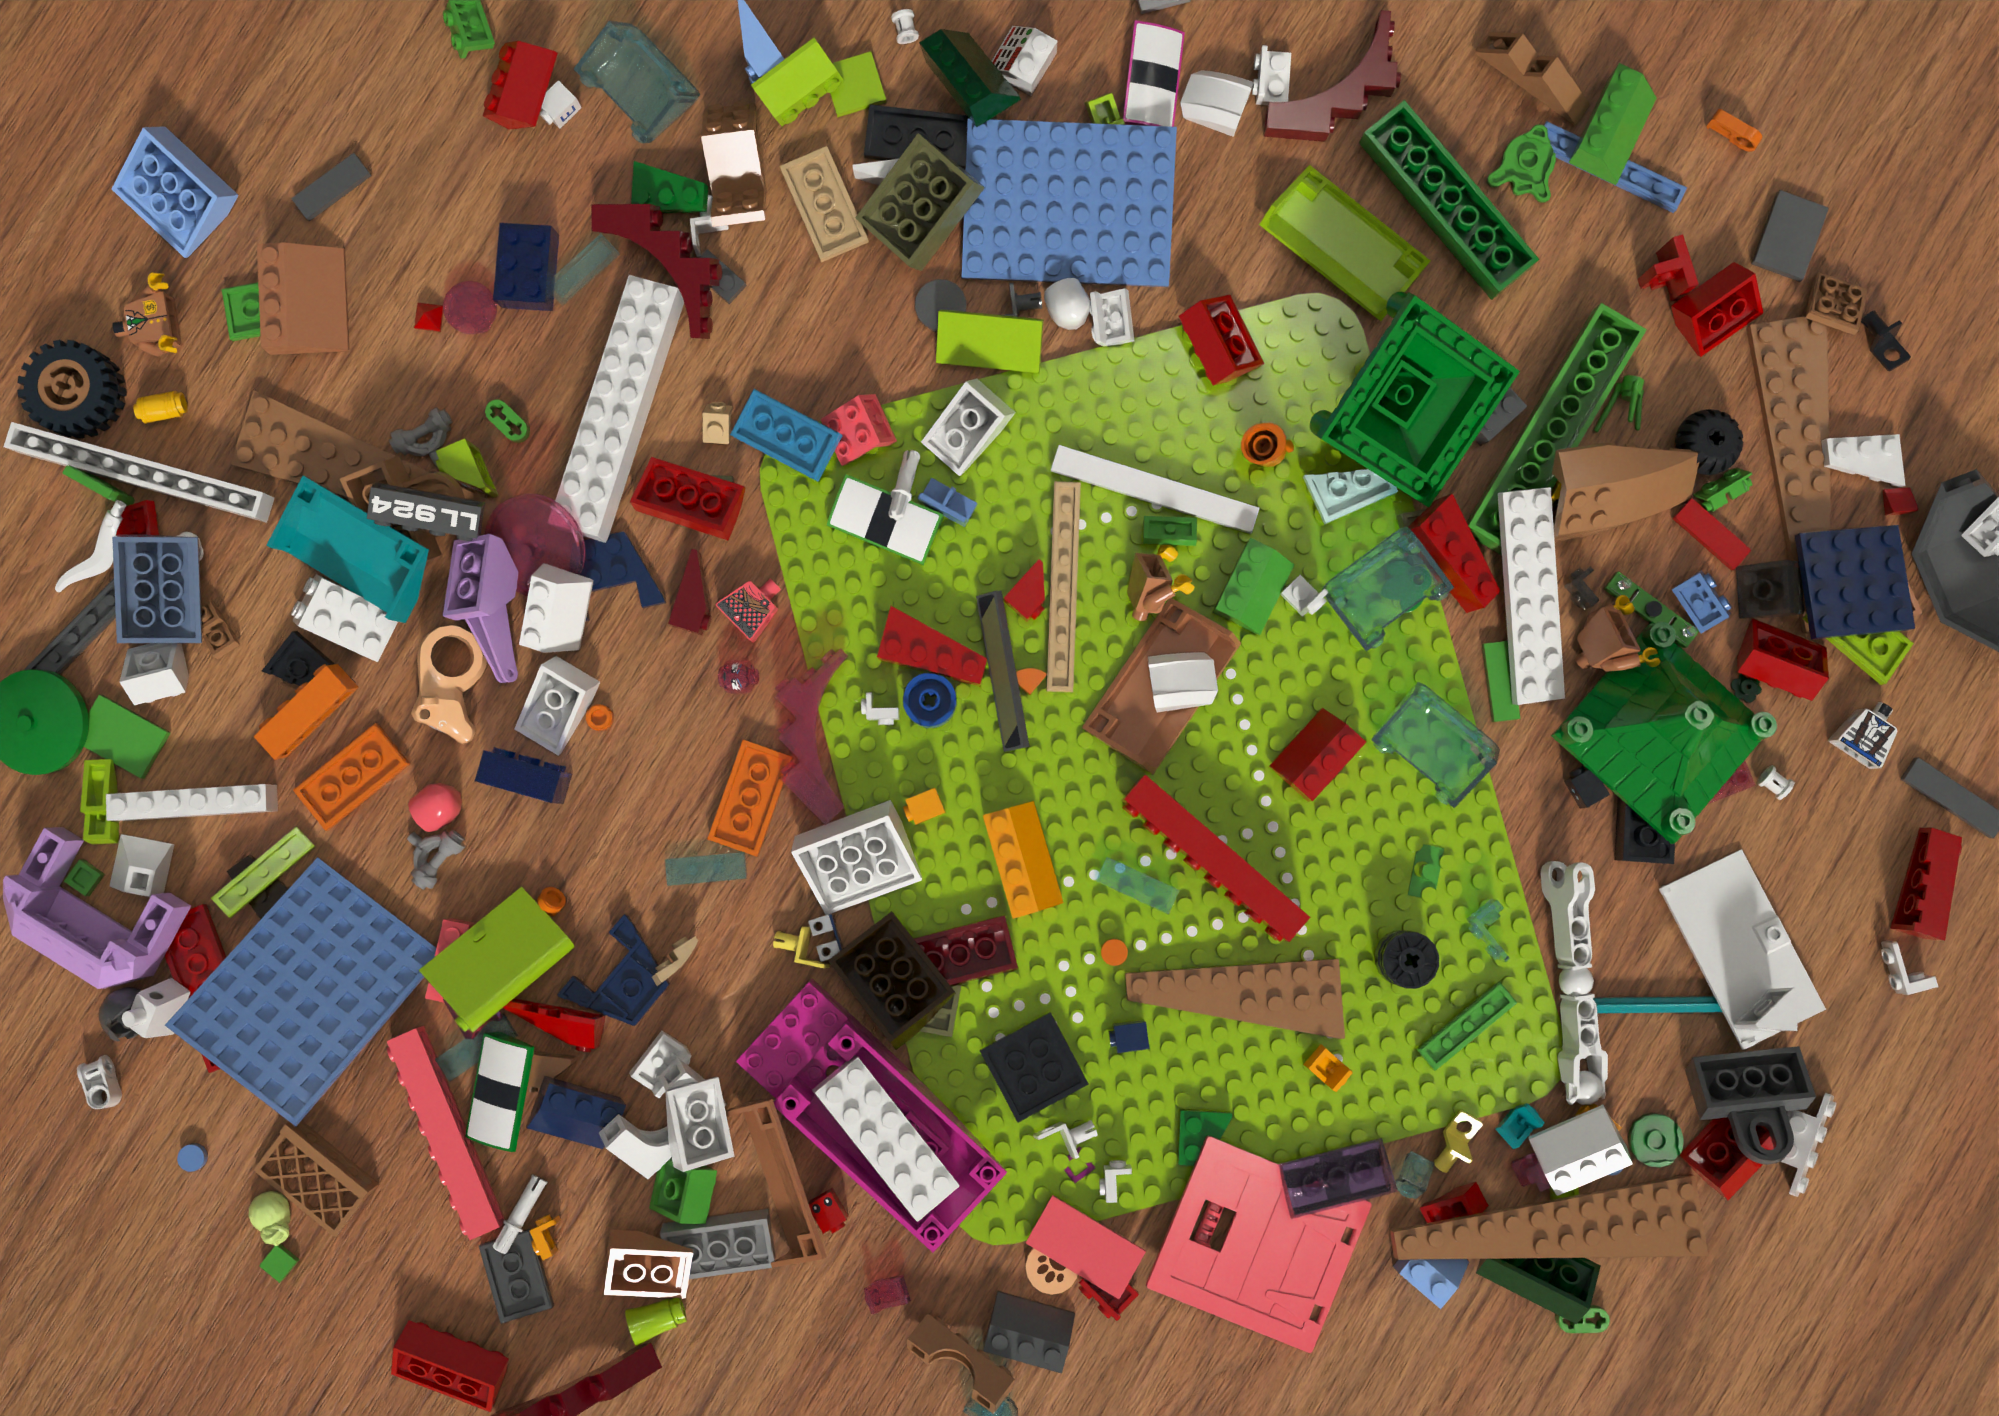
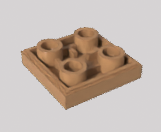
(1836, 303)

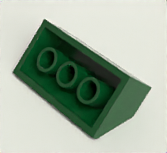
(968, 75)
(1553, 1283)

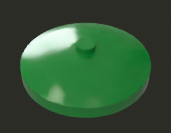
(41, 722)

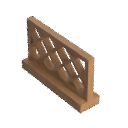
(324, 1157)

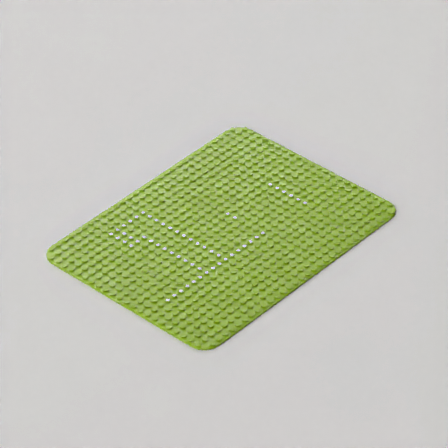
(1335, 857)

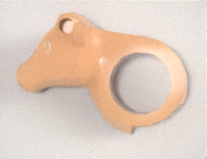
(440, 696)

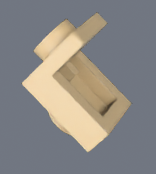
(717, 423)

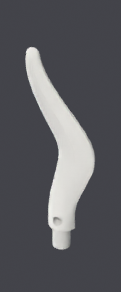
(103, 554)

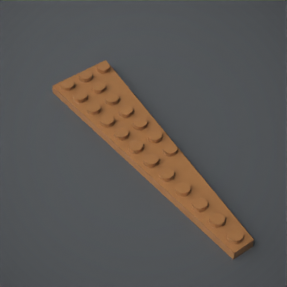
(1794, 403)
(294, 445)
(1623, 1221)

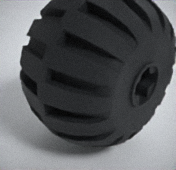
(1714, 454)

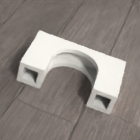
(647, 1149)

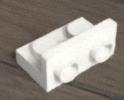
(1272, 76)
(1985, 531)

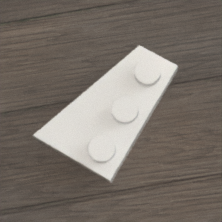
(1868, 456)

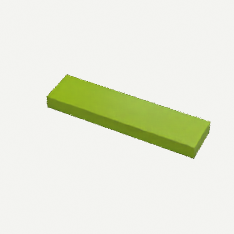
(263, 872)

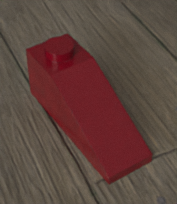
(692, 603)

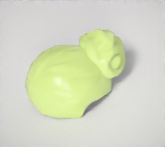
(271, 1216)

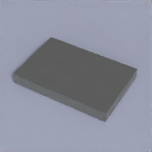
(1790, 235)
(516, 1278)

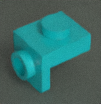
(1519, 1124)

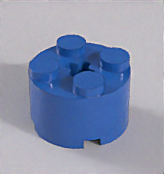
(915, 698)

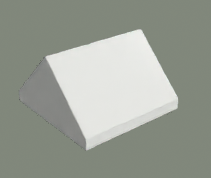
(1772, 1012)

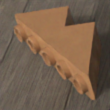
(1538, 75)

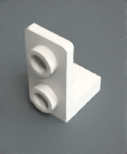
(1304, 596)
(1898, 977)

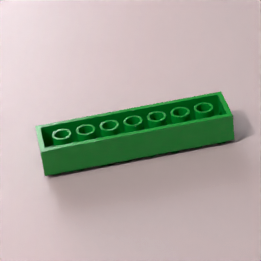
(1448, 200)

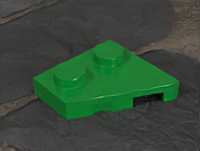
(1193, 1130)

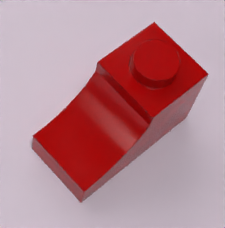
(1457, 1203)

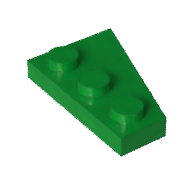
(667, 190)

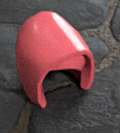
(435, 806)

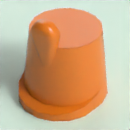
(1265, 444)

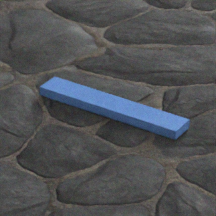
(1634, 177)

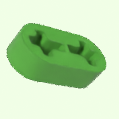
(511, 417)
(1584, 1325)

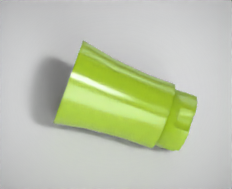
(654, 1319)

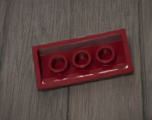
(971, 951)

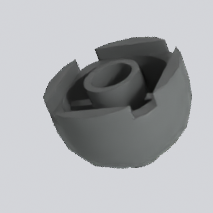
(112, 1010)

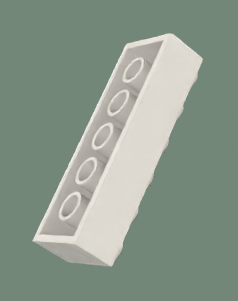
(886, 1138)

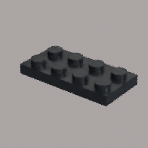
(894, 128)

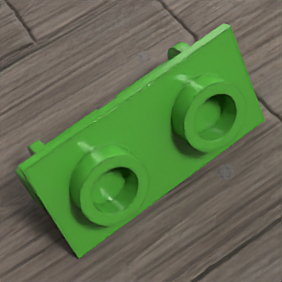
(1734, 482)

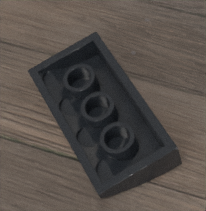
(1638, 840)

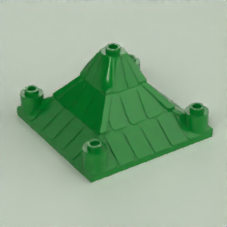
(1417, 400)
(1663, 734)

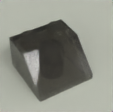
(1769, 589)

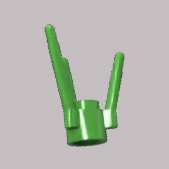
(1632, 392)

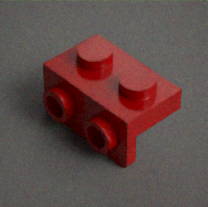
(139, 519)
(1109, 1304)

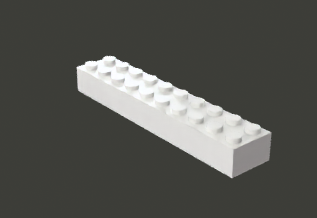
(619, 404)

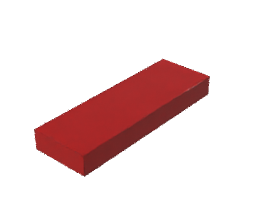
(1711, 534)

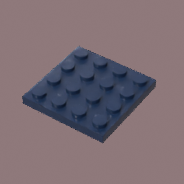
(1854, 581)

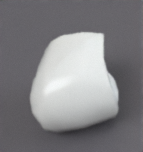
(1067, 303)

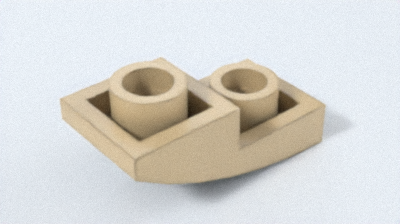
(681, 952)

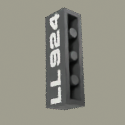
(425, 511)

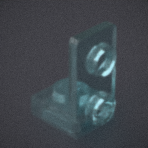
(1488, 914)

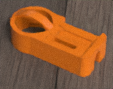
(1737, 131)

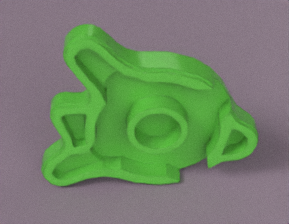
(1527, 164)

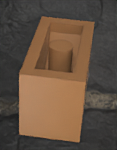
(547, 1065)

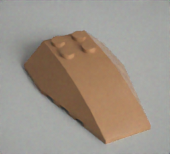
(1618, 485)

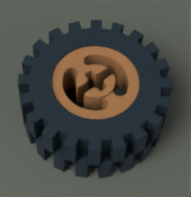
(92, 400)

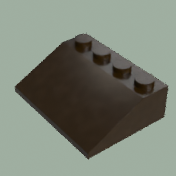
(892, 979)

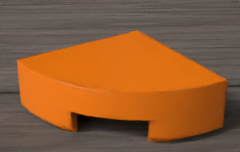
(1029, 679)

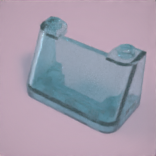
(637, 79)
(1385, 586)
(1438, 743)

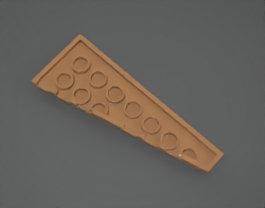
(1279, 995)

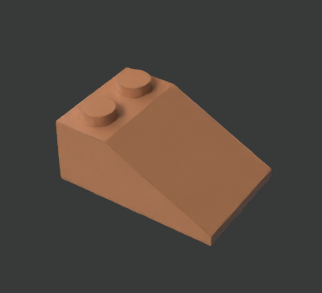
(645, 1266)

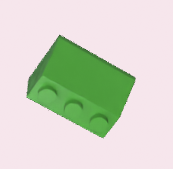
(1254, 586)

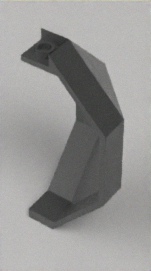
(1954, 573)

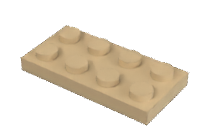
(824, 204)

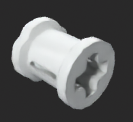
(905, 26)
(1770, 774)

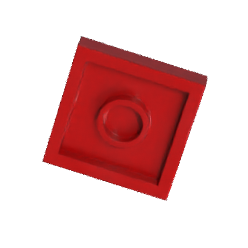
(1673, 270)

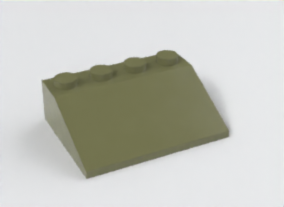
(919, 203)

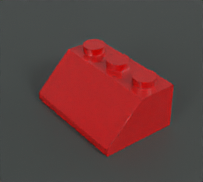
(519, 85)
(1718, 308)
(1220, 339)
(1783, 660)
(1317, 754)
(1719, 1159)

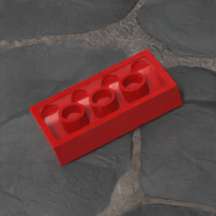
(688, 498)

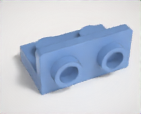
(1702, 601)

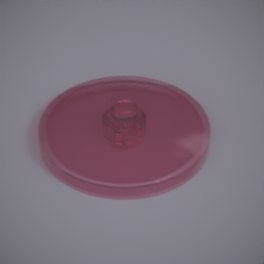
(537, 533)

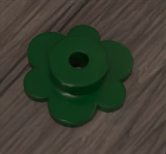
(1739, 686)

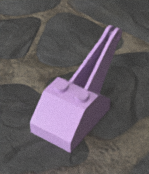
(477, 590)

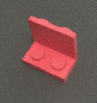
(862, 427)

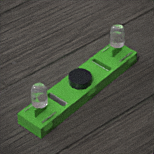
(1650, 608)

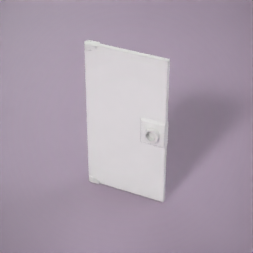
(1738, 941)

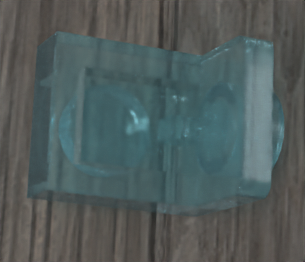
(1414, 1175)

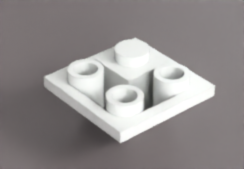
(141, 865)

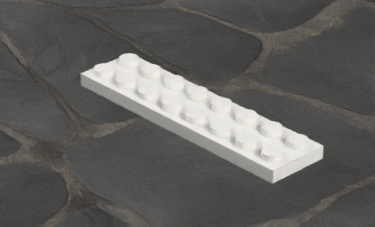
(1531, 595)

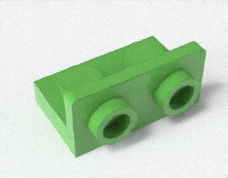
(467, 26)

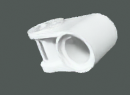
(95, 1082)

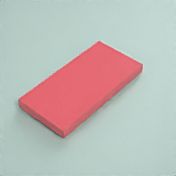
(1085, 1246)

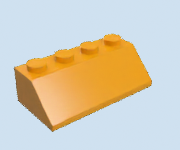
(1023, 859)

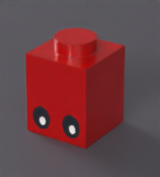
(828, 1211)

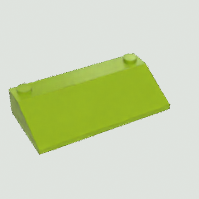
(1343, 241)

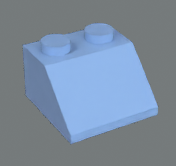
(1434, 1277)

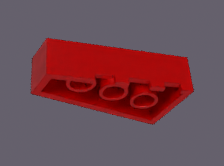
(1456, 552)
(927, 650)
(1928, 885)

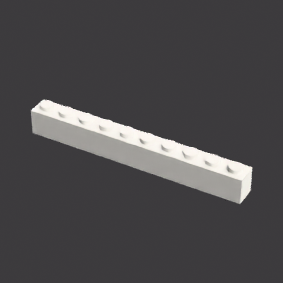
(139, 472)

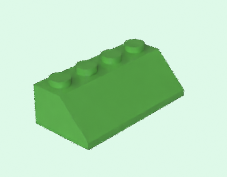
(1614, 124)

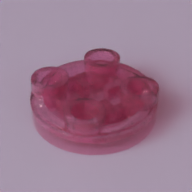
(470, 307)

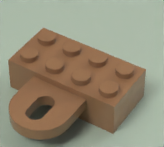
(393, 473)

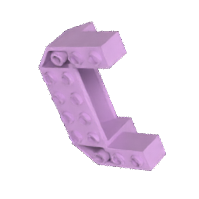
(76, 932)

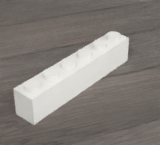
(191, 802)

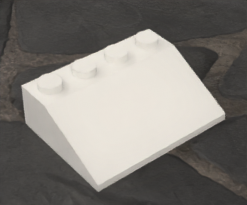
(856, 858)

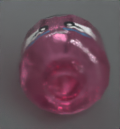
(738, 676)

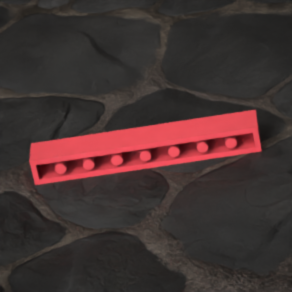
(445, 1132)

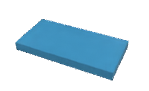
(786, 435)

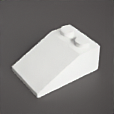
(967, 426)
(556, 704)
(697, 1125)

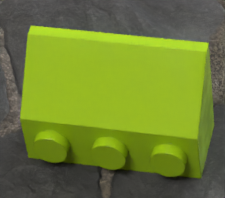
(797, 82)

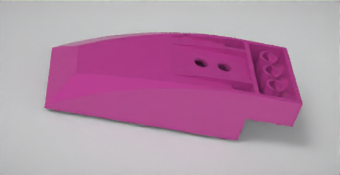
(793, 1060)

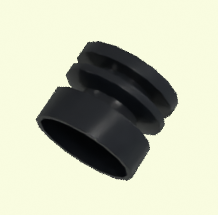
(1392, 954)

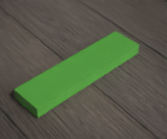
(1466, 1026)

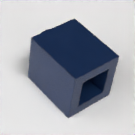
(1129, 1036)

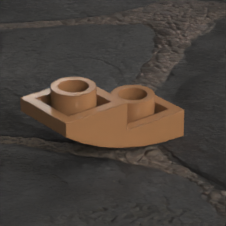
(216, 630)

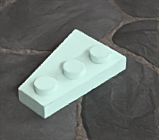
(1346, 492)

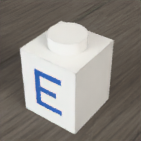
(559, 105)

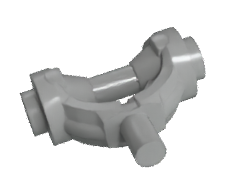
(405, 441)
(425, 873)

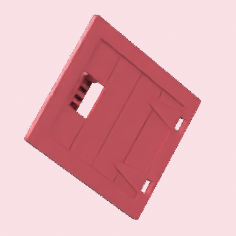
(1268, 1263)

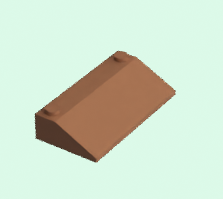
(1127, 711)
(782, 1181)

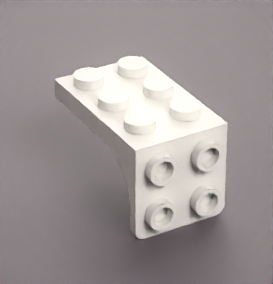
(343, 618)

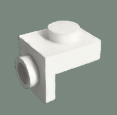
(884, 715)
(1108, 1184)

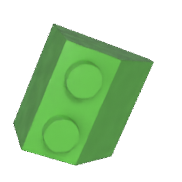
(683, 1195)

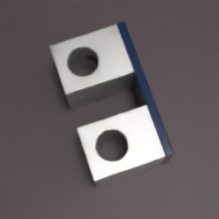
(828, 924)

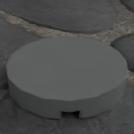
(936, 296)

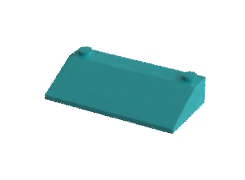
(352, 549)

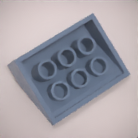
(157, 589)

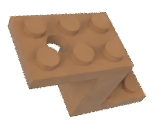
(733, 164)

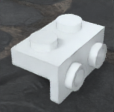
(1111, 317)
(656, 1059)

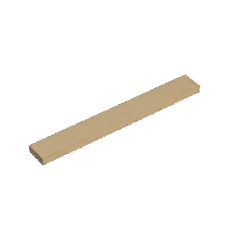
(1063, 587)

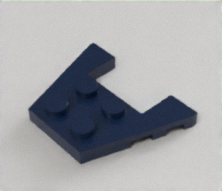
(619, 564)
(629, 988)

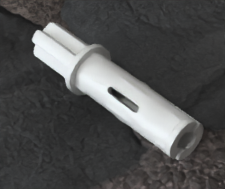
(901, 492)
(519, 1215)

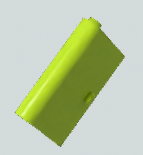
(490, 973)

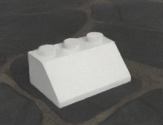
(555, 610)
(1580, 1150)

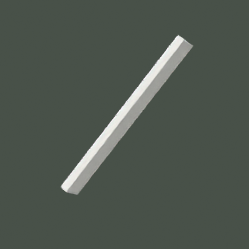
(1155, 489)

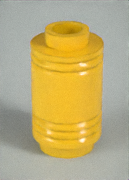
(160, 406)

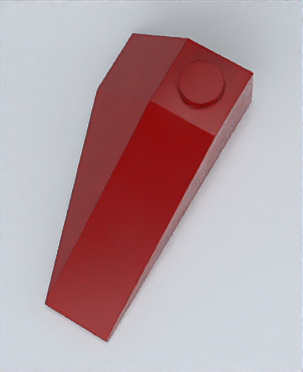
(567, 1024)

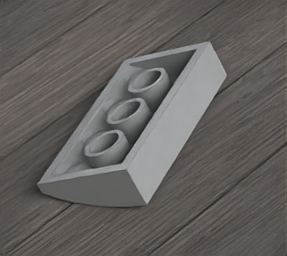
(725, 1243)

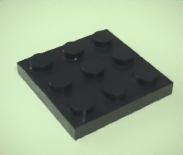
(1034, 1067)

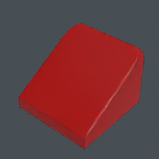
(1899, 501)

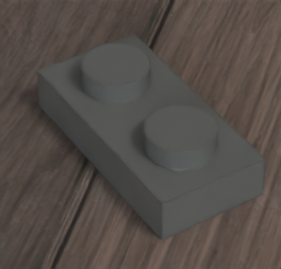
(730, 283)

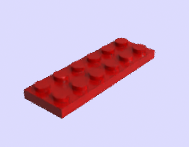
(195, 954)

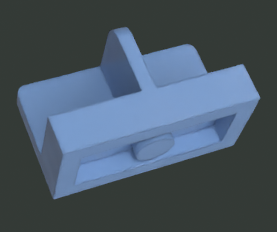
(948, 502)

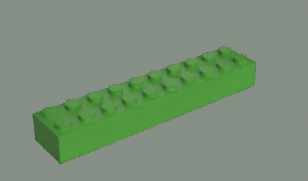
(1560, 414)

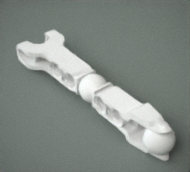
(1574, 952)

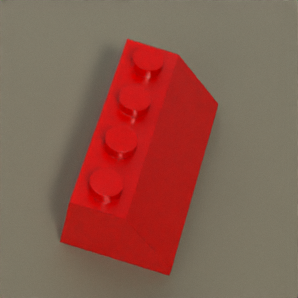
(449, 1365)

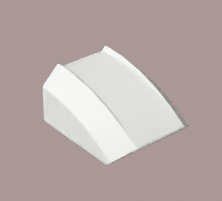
(1215, 100)
(1182, 680)

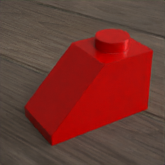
(1028, 594)

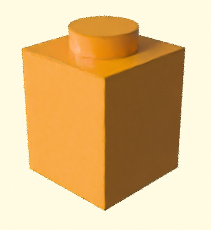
(924, 806)

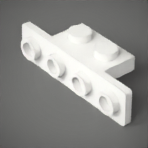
(1807, 1133)

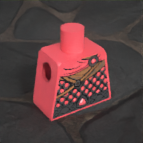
(750, 608)

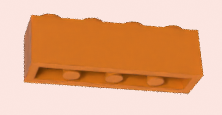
(305, 711)

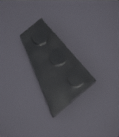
(296, 660)

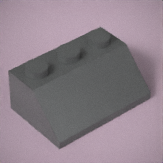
(1029, 1332)

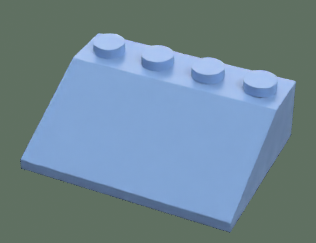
(173, 190)

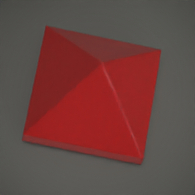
(429, 317)

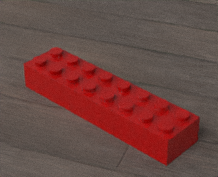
(1216, 859)

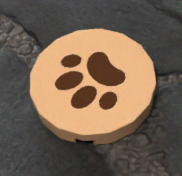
(1048, 1274)

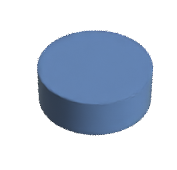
(192, 1157)

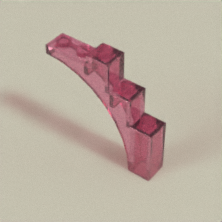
(799, 737)

